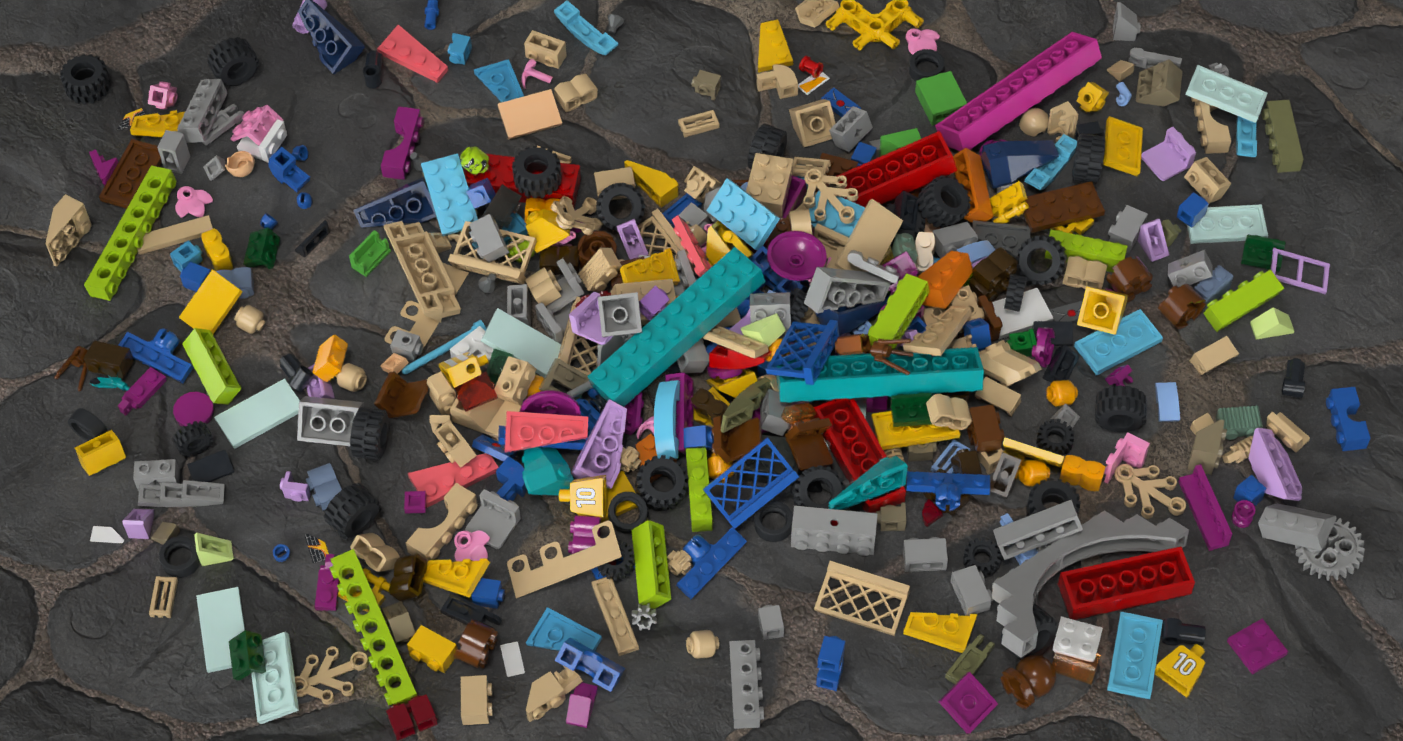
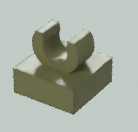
(1170, 231)

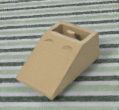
(66, 228)

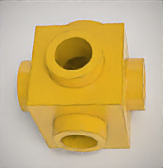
(1092, 97)

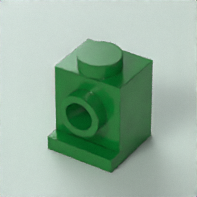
(1022, 342)

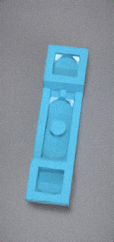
(583, 30)
(1246, 137)
(1045, 175)
(665, 419)

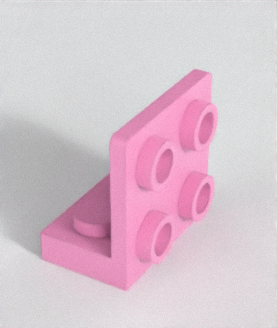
(256, 124)
(1131, 450)

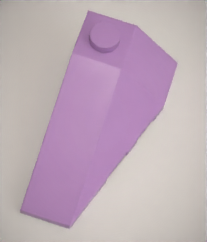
(604, 446)

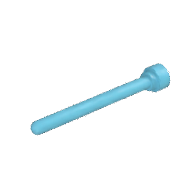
(440, 350)

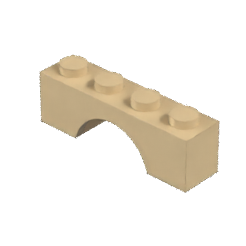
(1214, 135)
(428, 542)

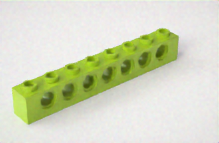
(129, 233)
(349, 564)

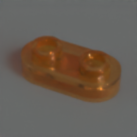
(798, 412)

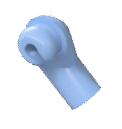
(1124, 96)

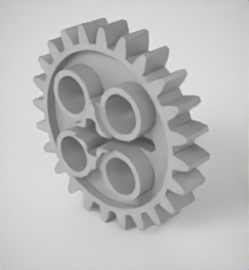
(1342, 560)

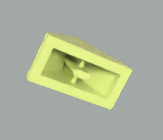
(1271, 324)
(765, 330)
(212, 549)

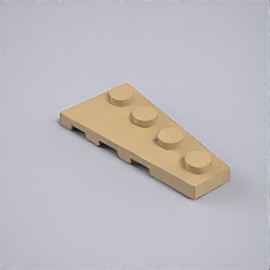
(940, 333)

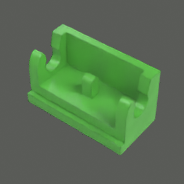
(369, 254)

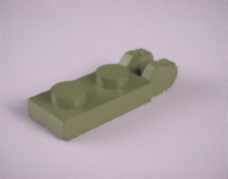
(969, 660)

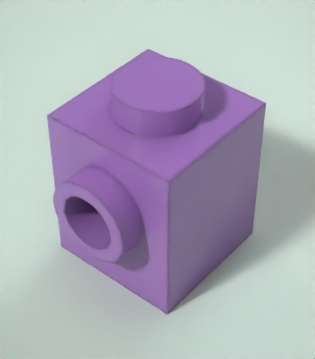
(653, 302)

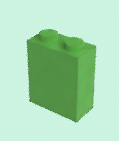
(939, 96)

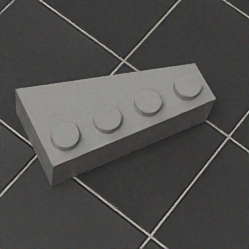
(841, 288)

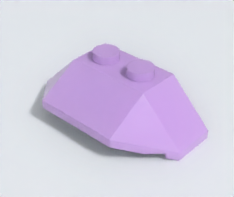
(1273, 466)

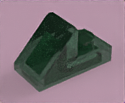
(497, 364)

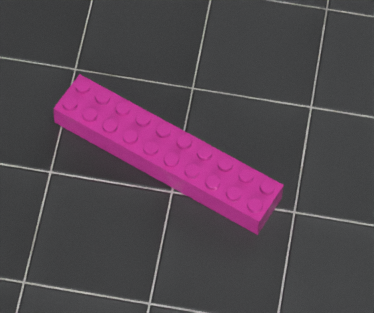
(1019, 91)

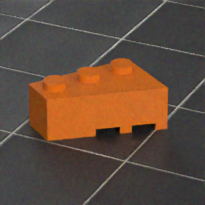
(946, 278)

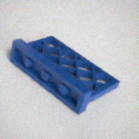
(818, 353)
(761, 497)

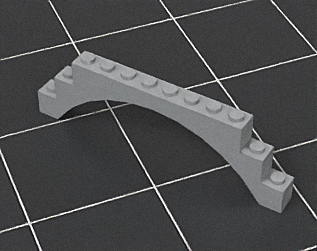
(1100, 535)

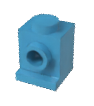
(459, 49)
(185, 254)

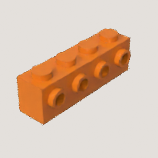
(972, 176)

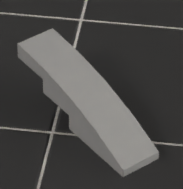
(181, 495)

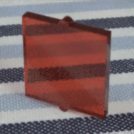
(476, 392)

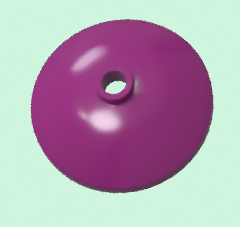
(796, 248)
(551, 403)

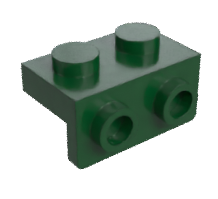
(262, 248)
(1259, 251)
(910, 409)
(246, 654)

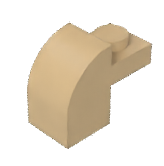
(780, 78)
(800, 220)

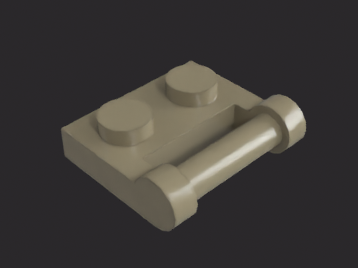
(564, 375)

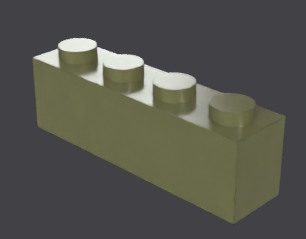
(1283, 136)

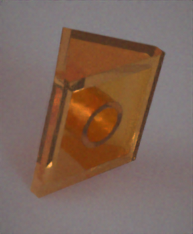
(1075, 668)

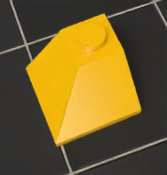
(545, 229)
(716, 245)
(1102, 309)
(734, 385)

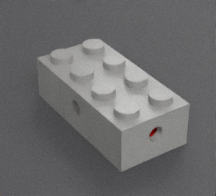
(833, 530)

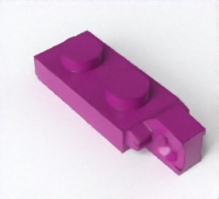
(142, 390)
(327, 587)

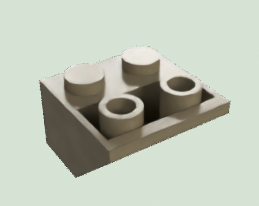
(1159, 84)
(1208, 447)

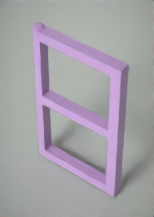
(1297, 282)

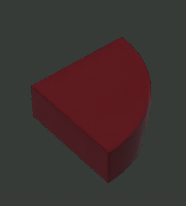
(930, 513)

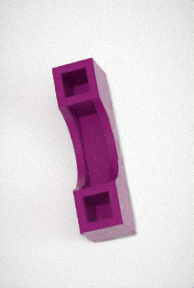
(397, 161)

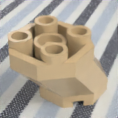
(1006, 364)

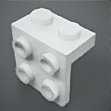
(269, 144)
(1077, 639)

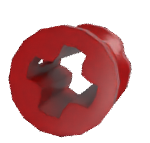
(811, 67)

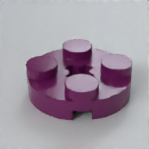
(1044, 349)

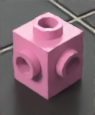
(162, 95)

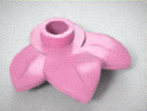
(924, 40)
(192, 204)
(474, 548)

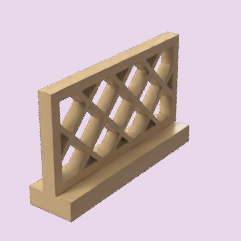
(666, 232)
(482, 266)
(568, 347)
(868, 581)

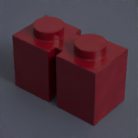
(421, 711)

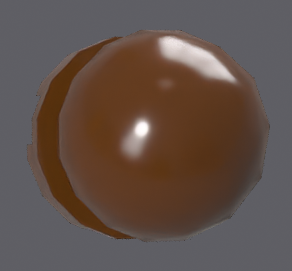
(1031, 678)

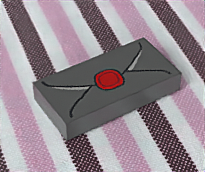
(1067, 312)

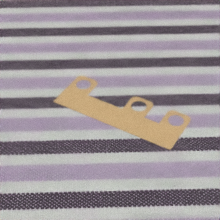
(424, 325)
(561, 568)

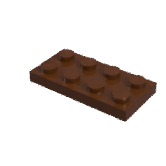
(130, 173)
(1063, 207)

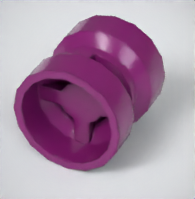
(1243, 514)

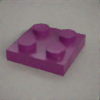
(1257, 646)
(968, 702)

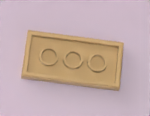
(871, 235)

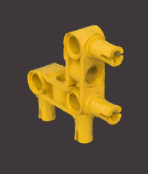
(874, 26)

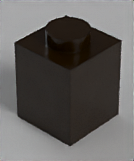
(966, 462)

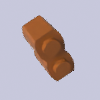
(853, 344)

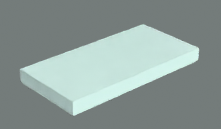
(1226, 93)
(1229, 224)
(522, 341)
(258, 413)
(219, 621)
(276, 688)

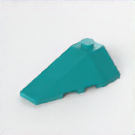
(545, 471)
(879, 479)

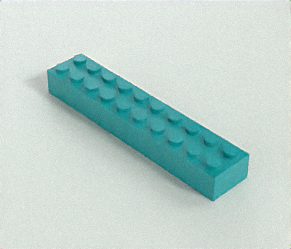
(677, 328)
(864, 377)

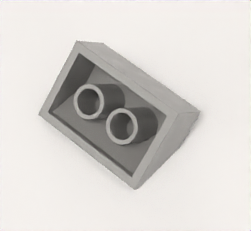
(326, 420)
(1296, 526)

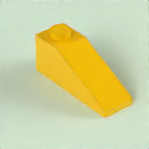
(654, 183)

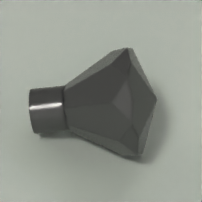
(614, 22)
(417, 160)
(487, 283)

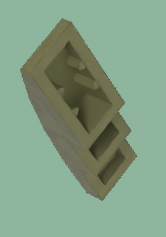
(744, 404)

